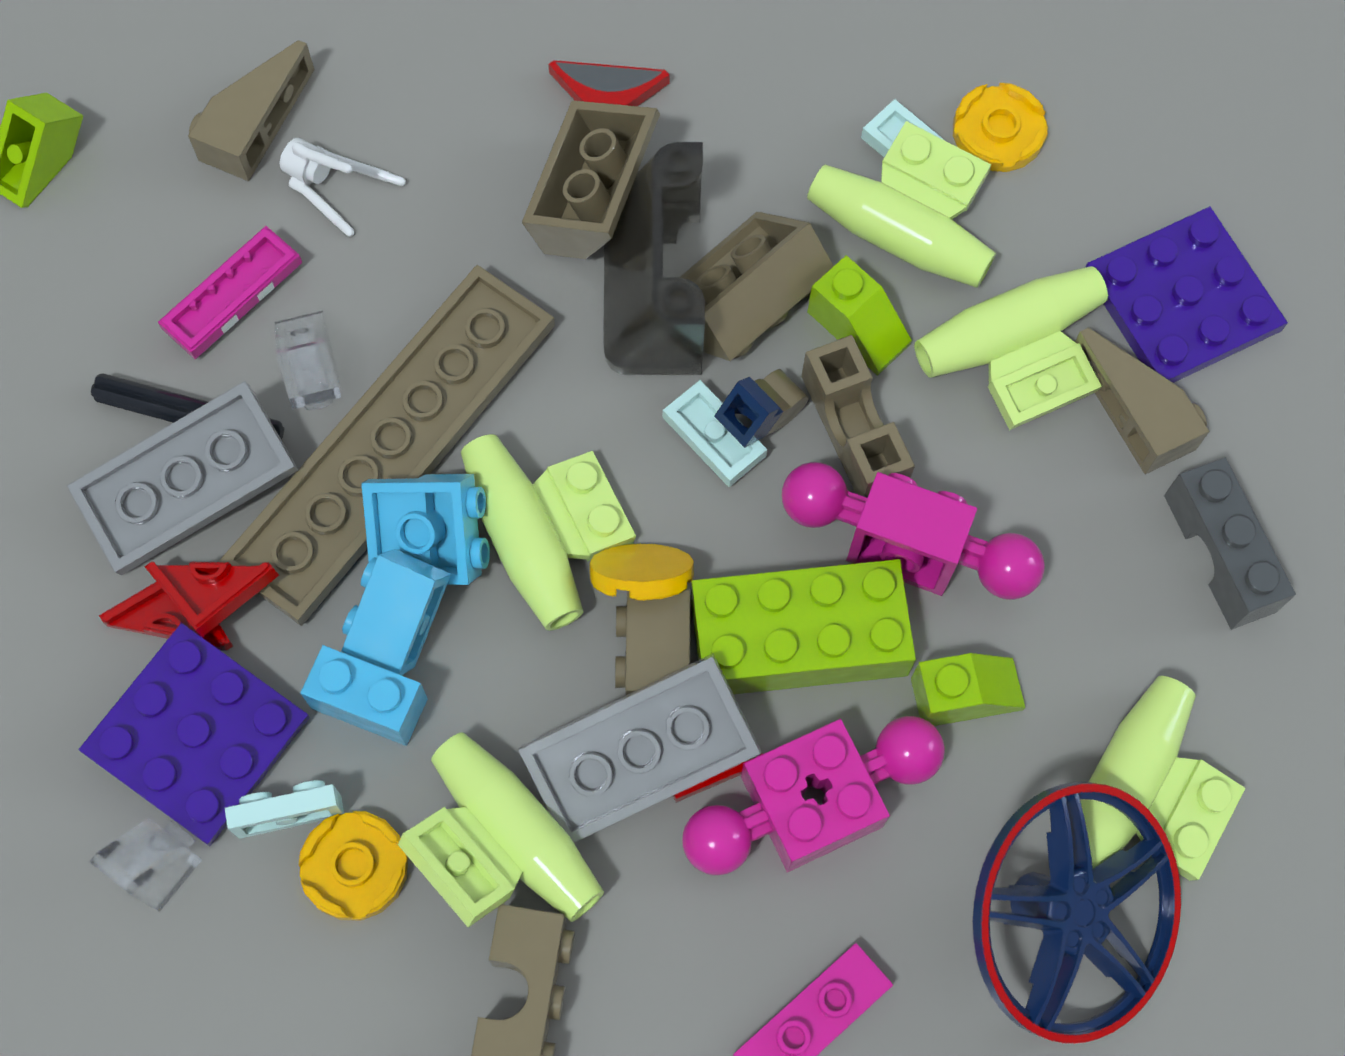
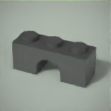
(1246, 569)

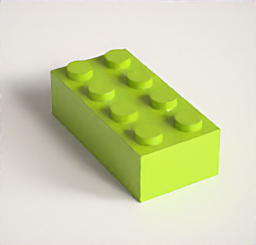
(805, 626)

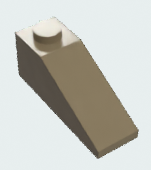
(248, 114)
(1143, 405)

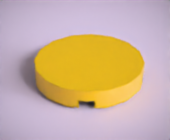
(1000, 126)
(643, 570)
(353, 866)

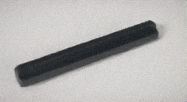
(149, 399)

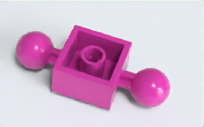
(915, 526)
(801, 830)

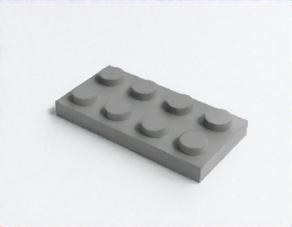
(182, 478)
(640, 749)

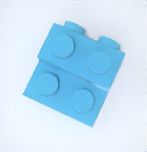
(430, 521)

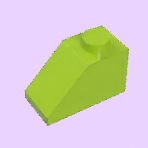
(35, 144)
(854, 304)
(966, 688)

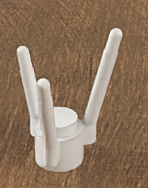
(312, 165)

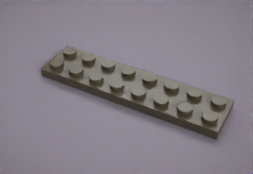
(392, 432)

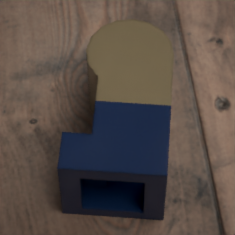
(767, 402)

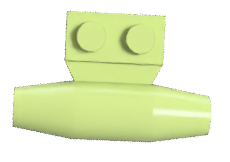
(913, 205)
(1021, 339)
(545, 523)
(1181, 793)
(495, 840)

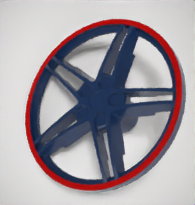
(1075, 910)

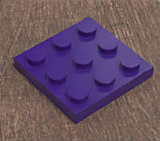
(1187, 296)
(194, 733)

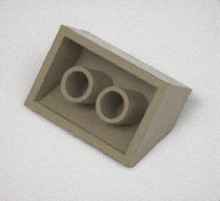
(588, 177)
(756, 280)

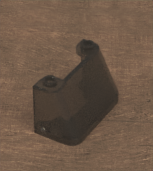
(652, 319)

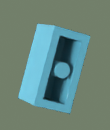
(394, 611)
(364, 695)

